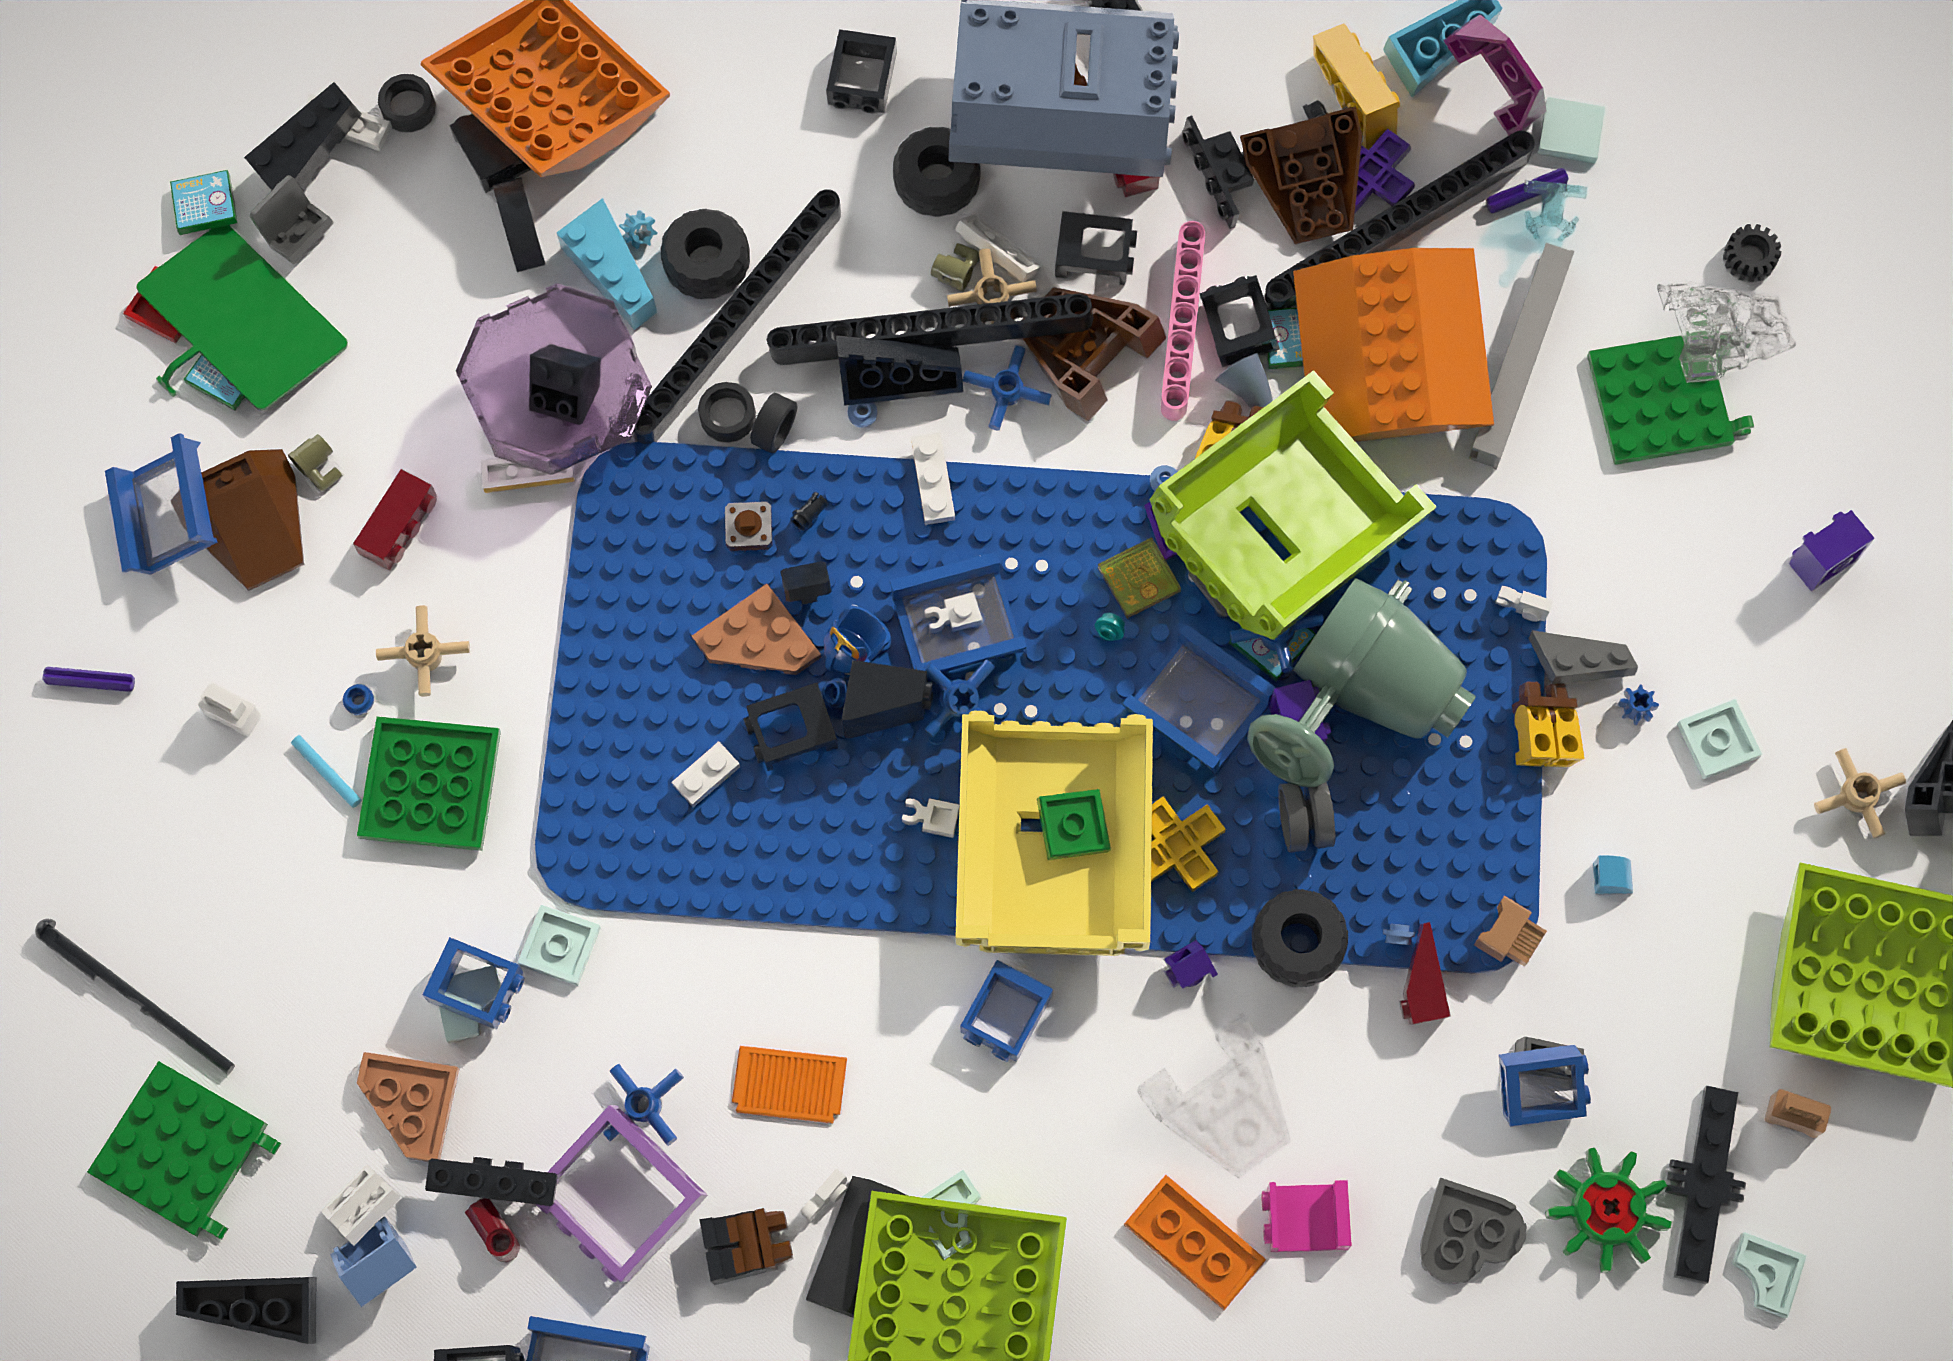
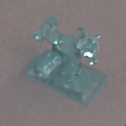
(1553, 206)

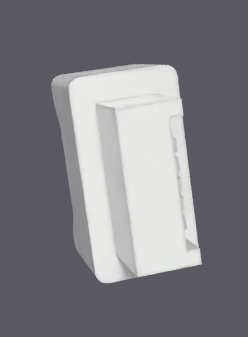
(229, 709)

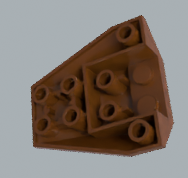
(1309, 172)
(254, 516)

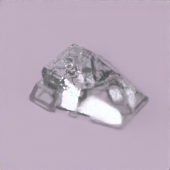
(1725, 327)

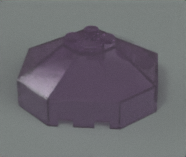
(497, 373)

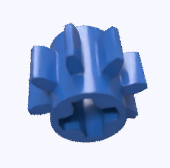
(1639, 712)

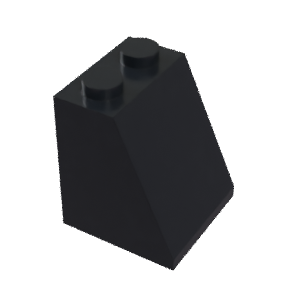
(884, 698)

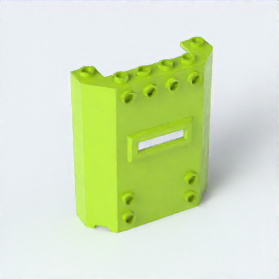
(1306, 488)

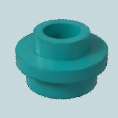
(1110, 627)

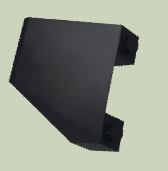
(1932, 790)

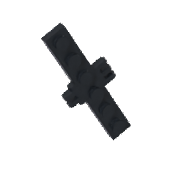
(1705, 1184)

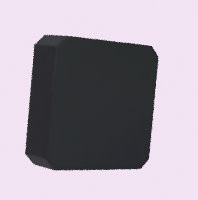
(806, 582)

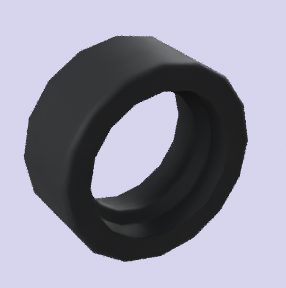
(403, 83)
(720, 391)
(773, 422)

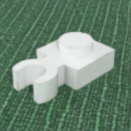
(1528, 604)
(959, 612)
(937, 817)
(831, 1189)

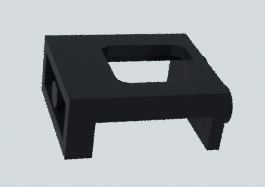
(1070, 244)
(1236, 349)
(815, 716)

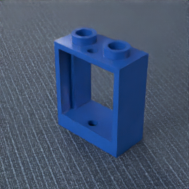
(445, 970)
(1020, 983)
(1513, 1063)

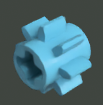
(635, 222)

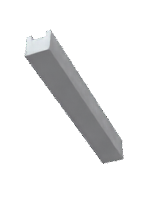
(1522, 353)

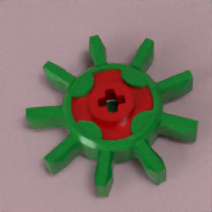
(1627, 1212)

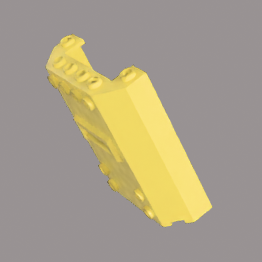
(1006, 885)

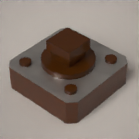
(748, 526)

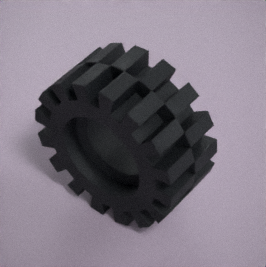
(1756, 238)

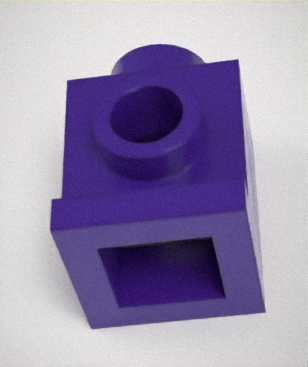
(1189, 966)

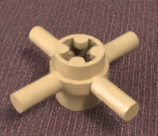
(990, 279)
(433, 656)
(1861, 781)

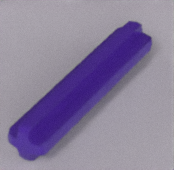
(1517, 195)
(88, 679)

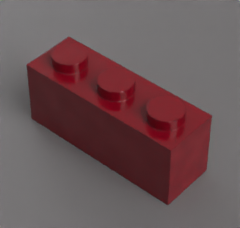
(395, 519)

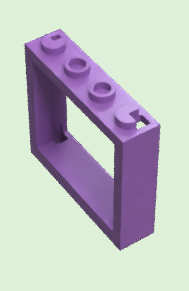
(692, 1192)

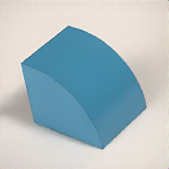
(1612, 875)

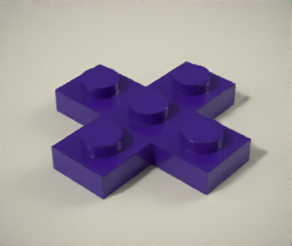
(1378, 171)

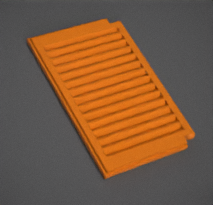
(789, 1084)

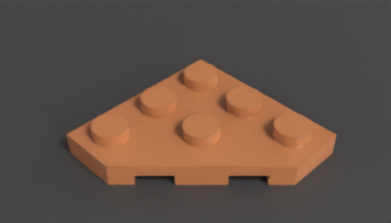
(758, 636)
(410, 1100)

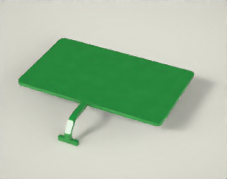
(240, 317)

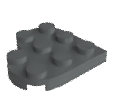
(1467, 1230)

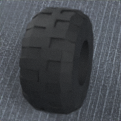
(929, 195)
(700, 229)
(1310, 910)

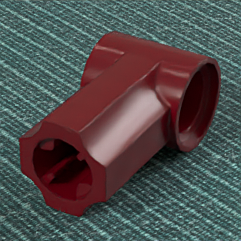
(492, 1228)

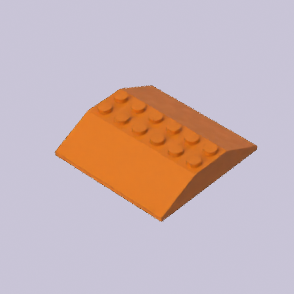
(548, 84)
(1397, 341)

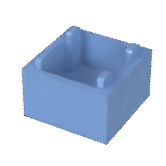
(374, 1262)

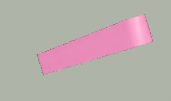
(1183, 332)

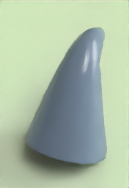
(1247, 381)

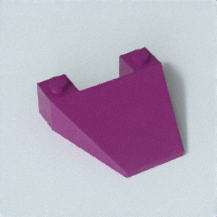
(1509, 67)

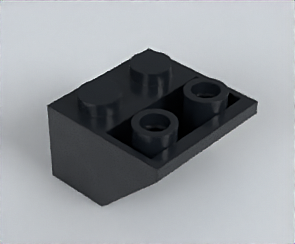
(563, 383)

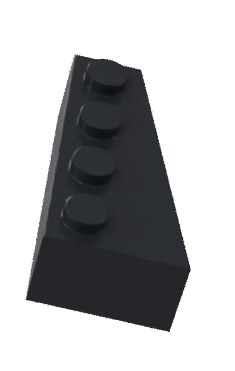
(305, 139)
(896, 370)
(262, 1305)

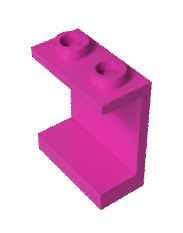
(1307, 1217)

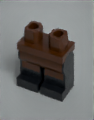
(755, 1248)

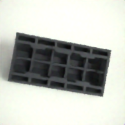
(840, 1265)

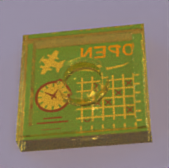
(1139, 577)

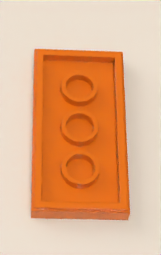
(1194, 1242)

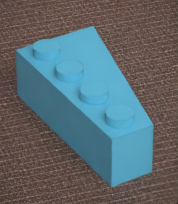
(1419, 49)
(606, 261)

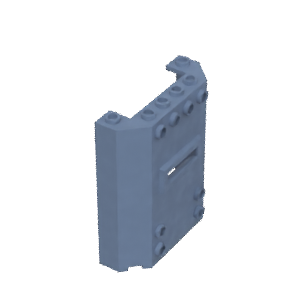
(1020, 98)

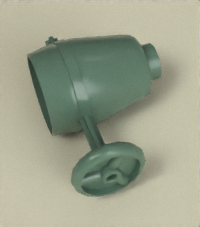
(1375, 664)

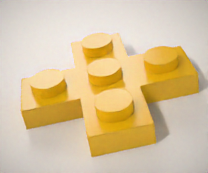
(1181, 843)

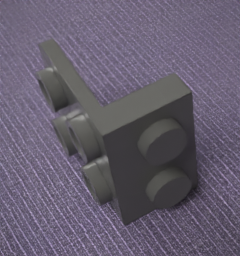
(289, 220)

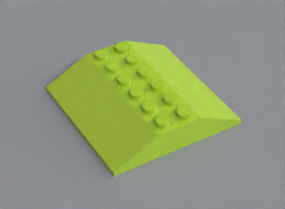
(1866, 975)
(974, 1306)

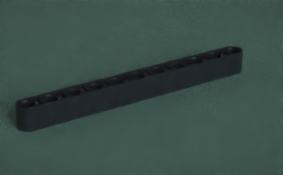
(1410, 213)
(740, 303)
(943, 321)

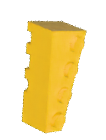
(1357, 82)

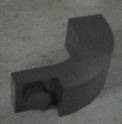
(518, 224)

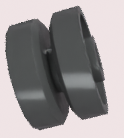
(1305, 816)

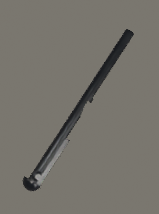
(46, 932)

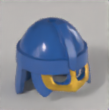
(854, 637)

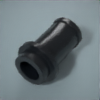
(809, 511)

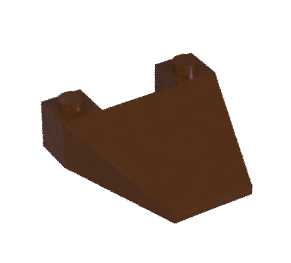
(1077, 358)

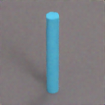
(326, 771)

